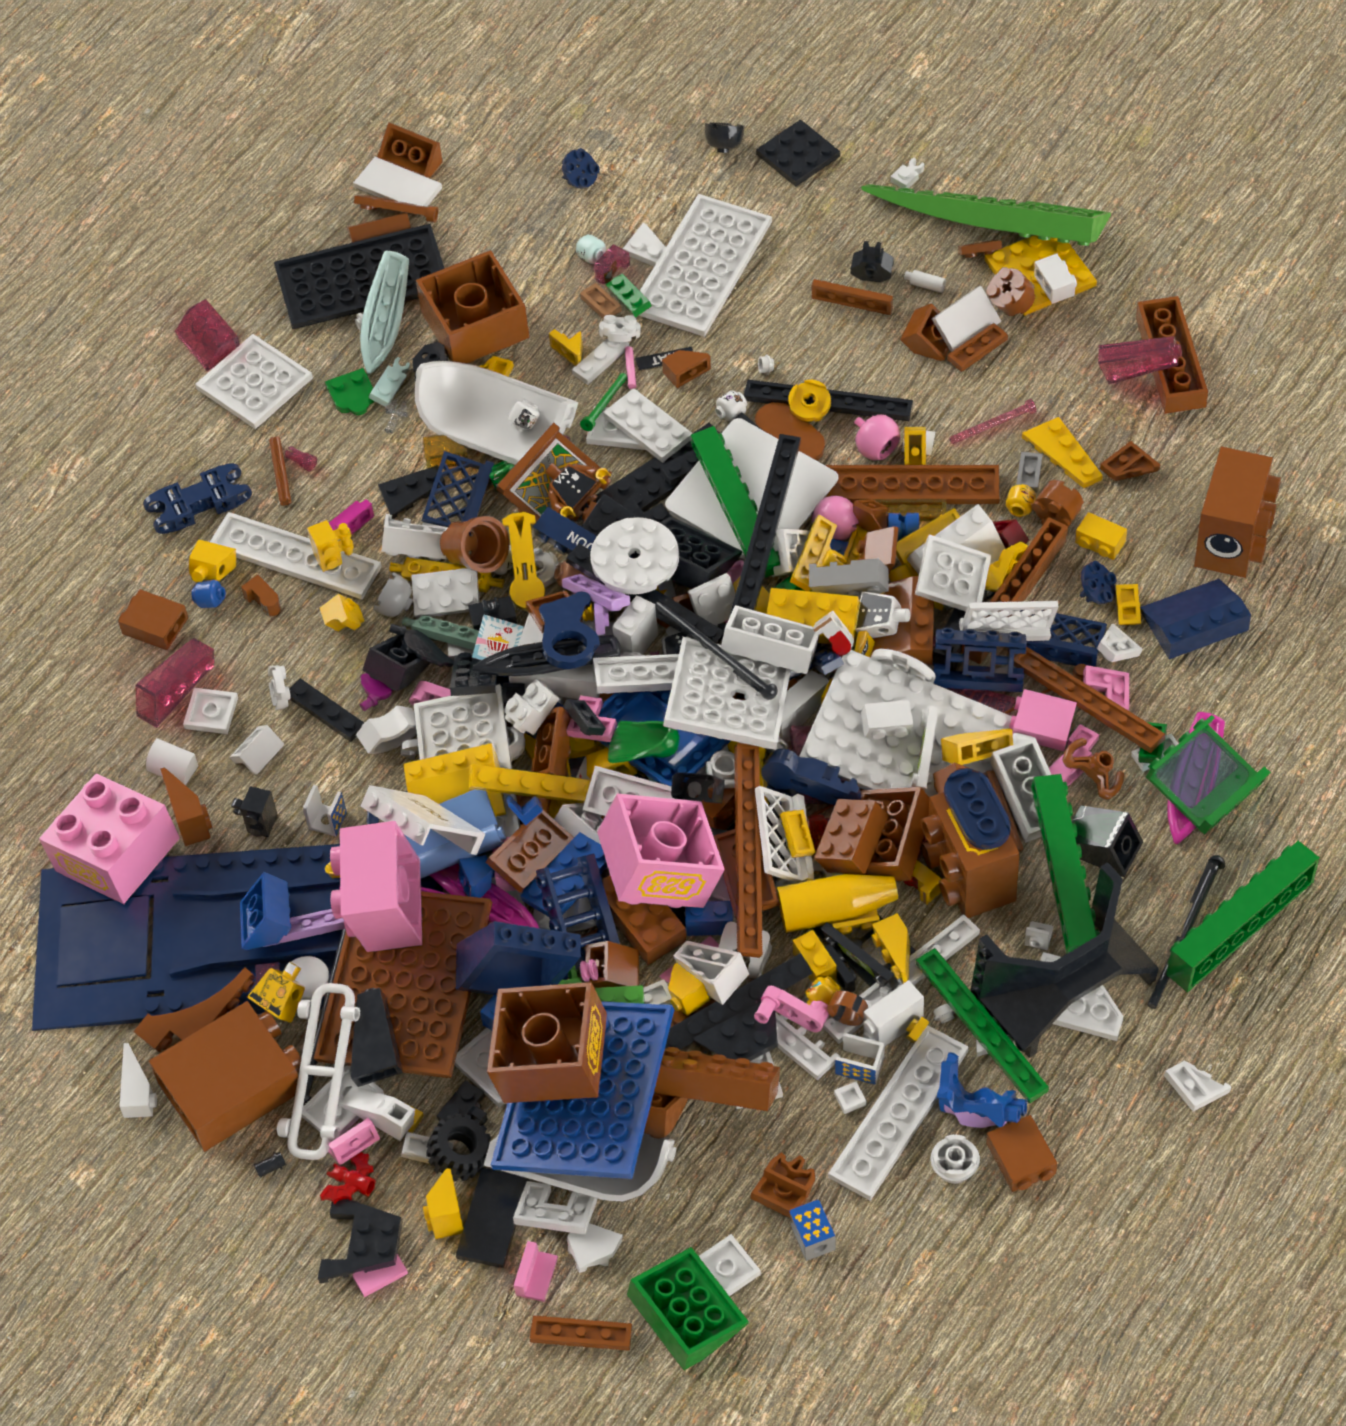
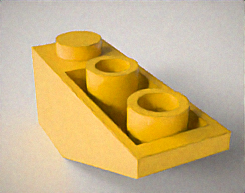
(895, 945)

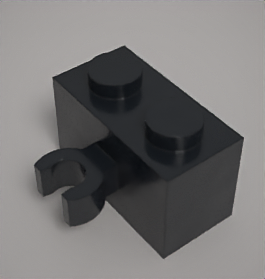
(498, 608)
(257, 811)

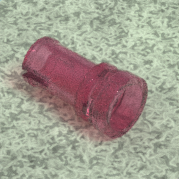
(304, 460)

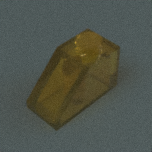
(436, 445)

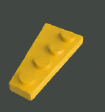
(1064, 450)

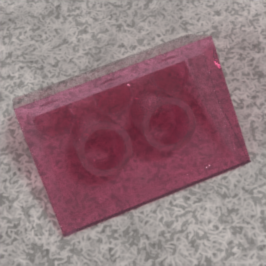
(206, 335)

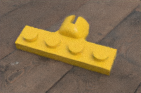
(816, 551)

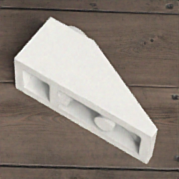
(136, 1093)

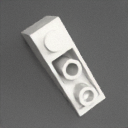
(383, 1110)

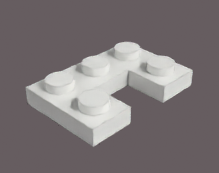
(537, 1213)

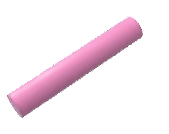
(630, 367)

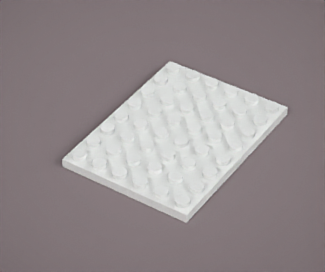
(890, 761)

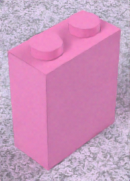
(1043, 718)

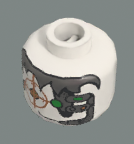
(523, 415)

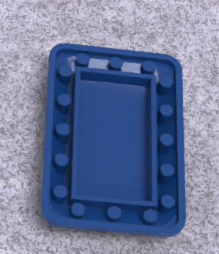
(644, 706)

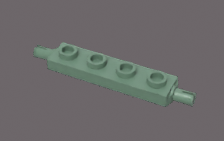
(444, 631)

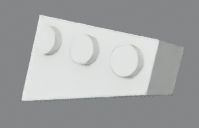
(412, 539)
(715, 967)

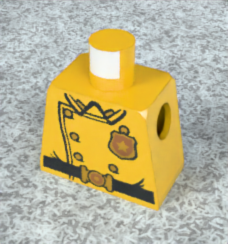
(279, 992)

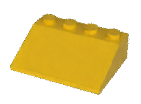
(448, 775)

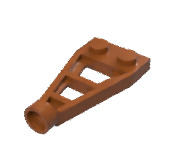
(372, 202)

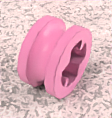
(589, 970)

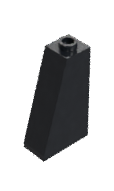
(374, 1041)

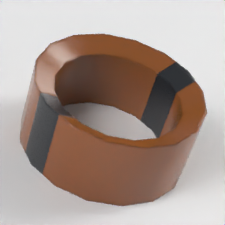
(839, 1008)

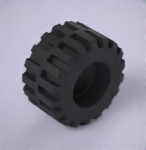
(462, 1130)

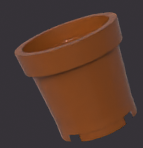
(487, 543)

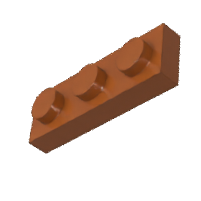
(977, 347)

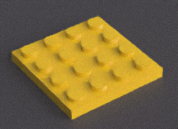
(1023, 257)

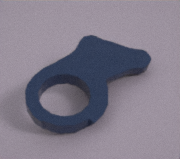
(563, 622)

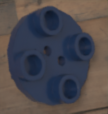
(585, 164)
(1097, 583)

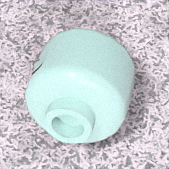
(590, 248)

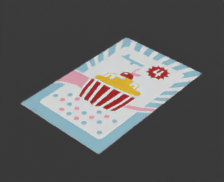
(496, 636)

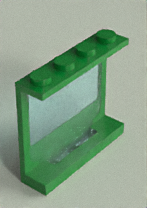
(1204, 776)

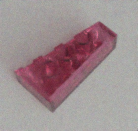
(172, 681)

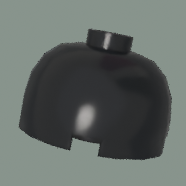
(723, 135)

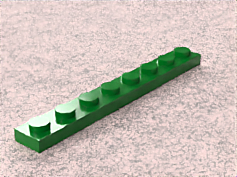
(982, 1026)

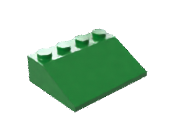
(686, 1307)

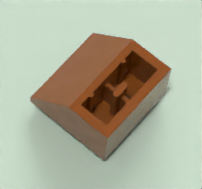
(615, 964)

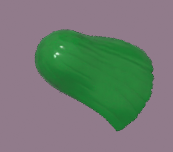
(642, 740)

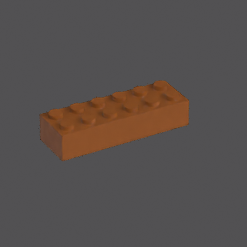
(1182, 385)
(718, 1079)

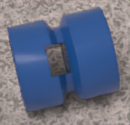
(906, 524)

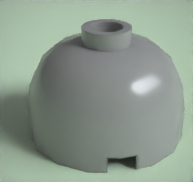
(394, 597)

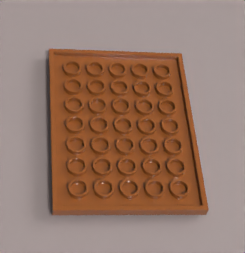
(417, 985)

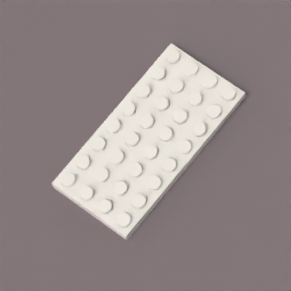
(702, 264)
(465, 723)

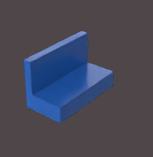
(528, 811)

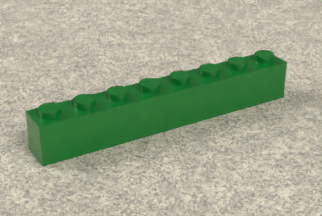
(729, 489)
(1064, 860)

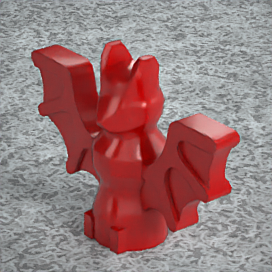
(354, 1180)

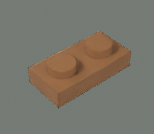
(600, 301)

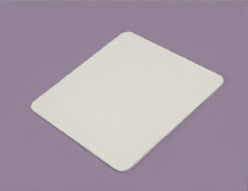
(753, 455)

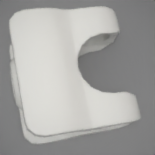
(756, 965)

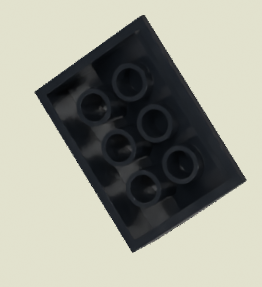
(700, 554)

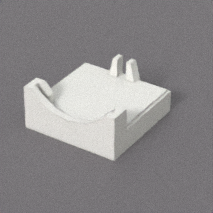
(790, 546)

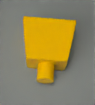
(211, 561)

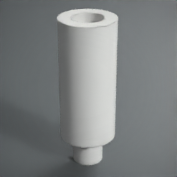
(926, 280)

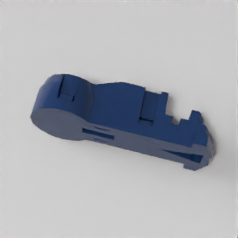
(808, 776)

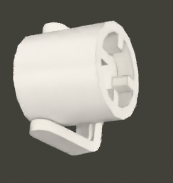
(722, 766)

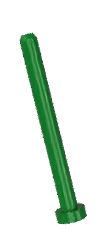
(588, 422)

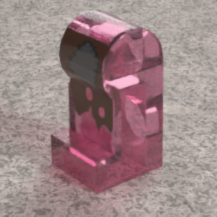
(610, 263)

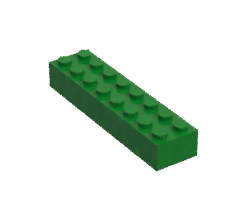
(1242, 915)

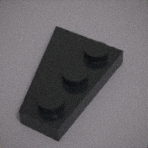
(408, 489)

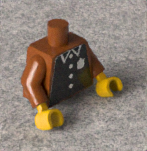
(572, 486)

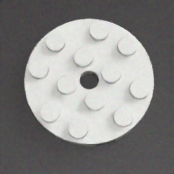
(639, 575)

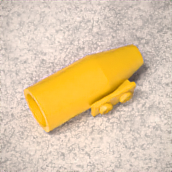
(840, 900)

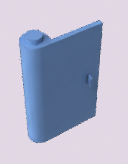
(440, 852)

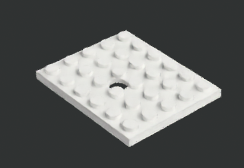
(704, 700)

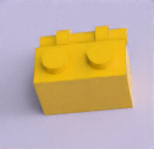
(325, 544)

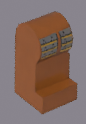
(263, 594)

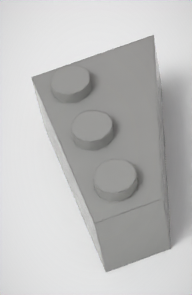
(850, 580)

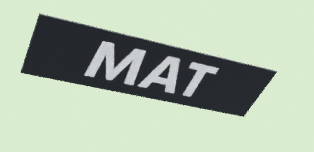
(655, 360)

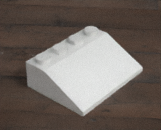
(970, 530)

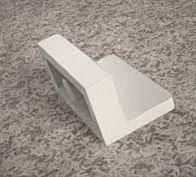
(258, 749)

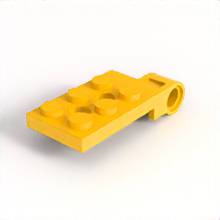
(916, 539)

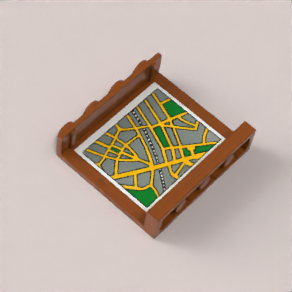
(528, 483)

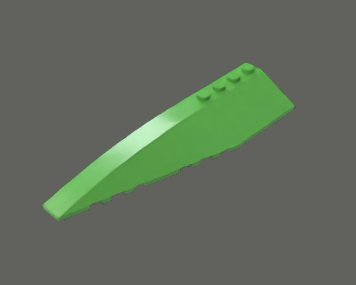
(1023, 218)

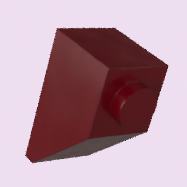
(1010, 532)

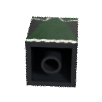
(1107, 837)

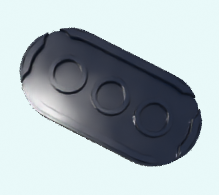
(977, 809)

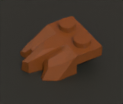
(784, 1185)

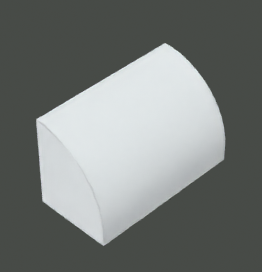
(174, 759)

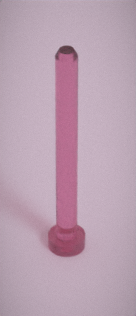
(1028, 407)

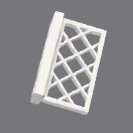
(1035, 627)
(800, 867)

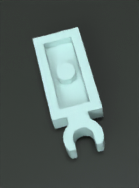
(389, 383)

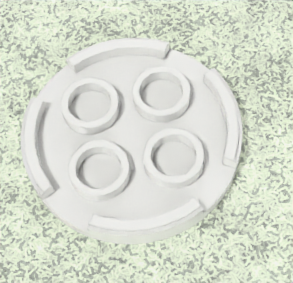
(904, 663)

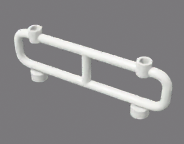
(310, 1010)

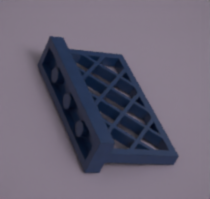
(476, 494)
(1067, 652)

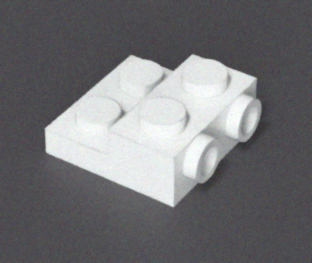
(530, 711)

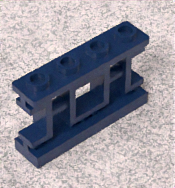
(980, 676)

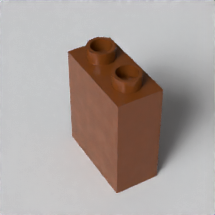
(228, 1074)

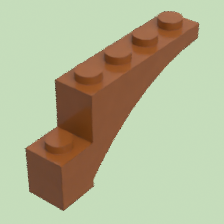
(159, 1029)

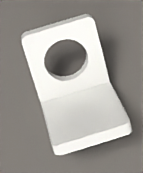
(1038, 938)

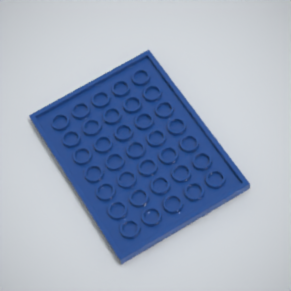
(600, 1132)

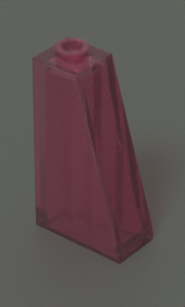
(1137, 358)

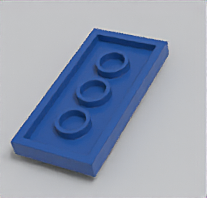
(567, 858)

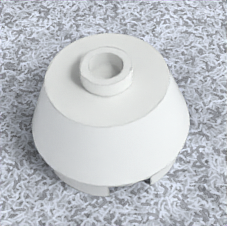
(955, 1159)

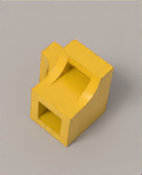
(341, 613)

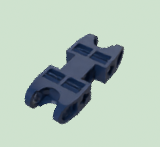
(197, 498)

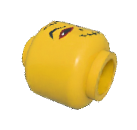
(1020, 500)

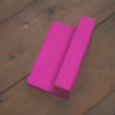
(354, 516)

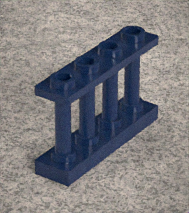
(593, 889)

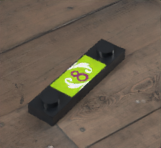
(881, 974)

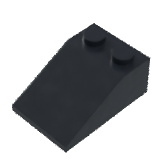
(393, 664)

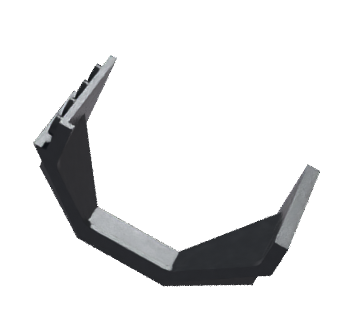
(1033, 993)

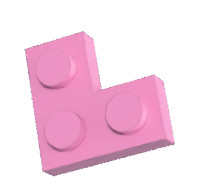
(1112, 682)
(610, 724)

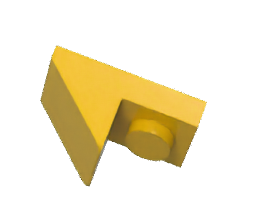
(568, 348)

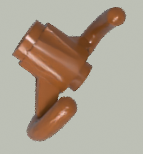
(1095, 767)

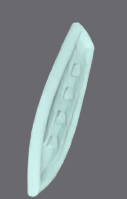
(383, 310)

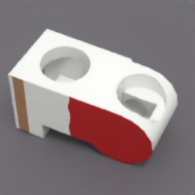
(835, 632)

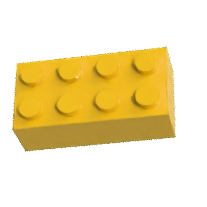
(810, 607)

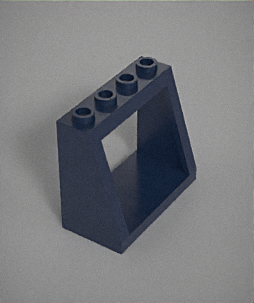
(514, 958)

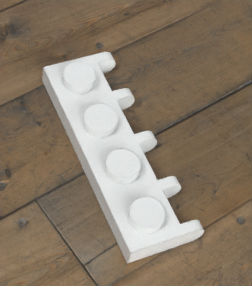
(802, 1050)

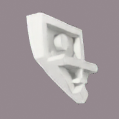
(594, 1247)

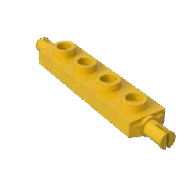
(419, 566)

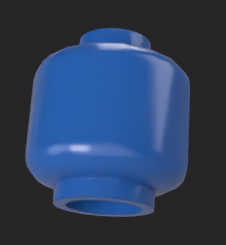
(208, 594)

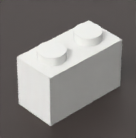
(1055, 278)
(887, 719)

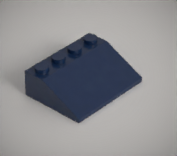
(1196, 618)

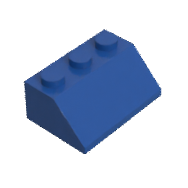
(265, 912)

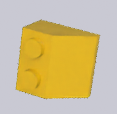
(442, 1208)

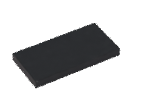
(490, 1218)

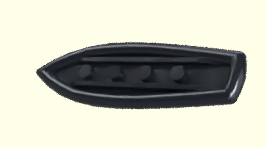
(529, 658)

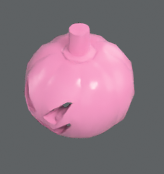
(875, 436)
(840, 512)

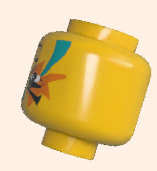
(822, 990)

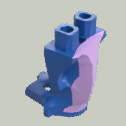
(977, 1108)

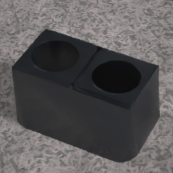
(679, 788)

